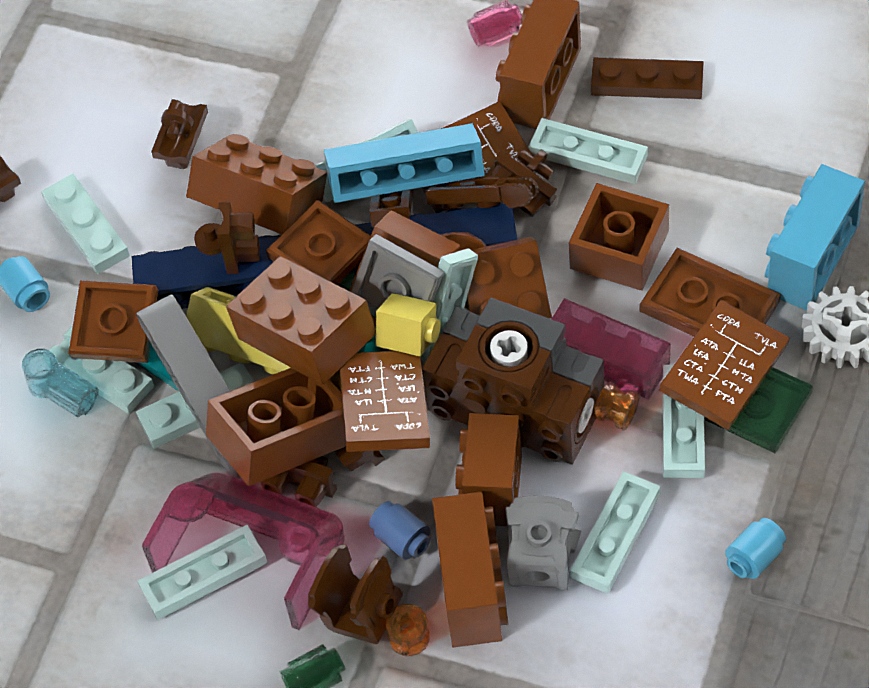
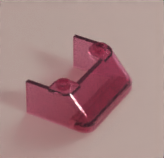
(302, 530)

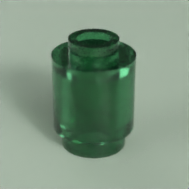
(314, 669)

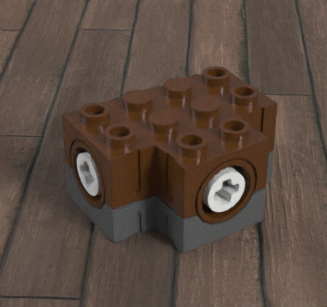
(515, 366)

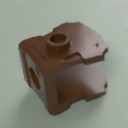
(351, 604)

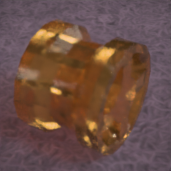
(616, 406)
(413, 638)

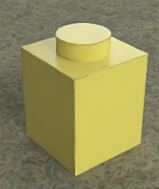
(406, 324)

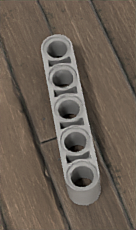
(184, 360)

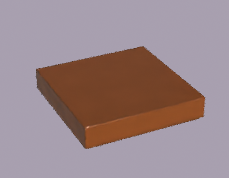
(322, 243)
(107, 321)

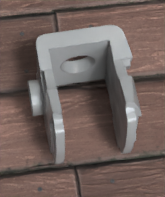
(540, 541)

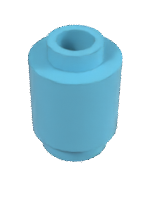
(23, 284)
(755, 548)

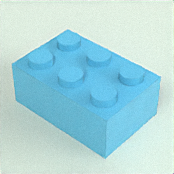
(814, 235)

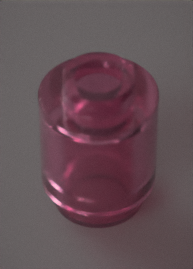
(494, 23)

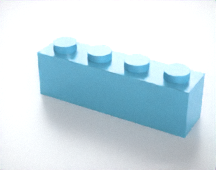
(404, 162)

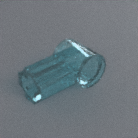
(59, 383)

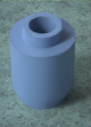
(400, 530)

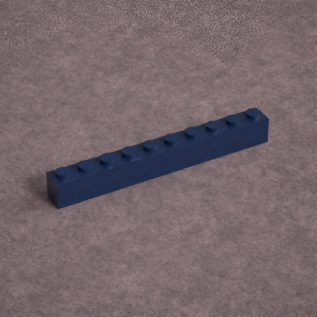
(188, 270)

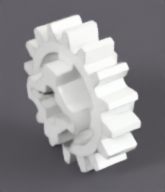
(838, 326)

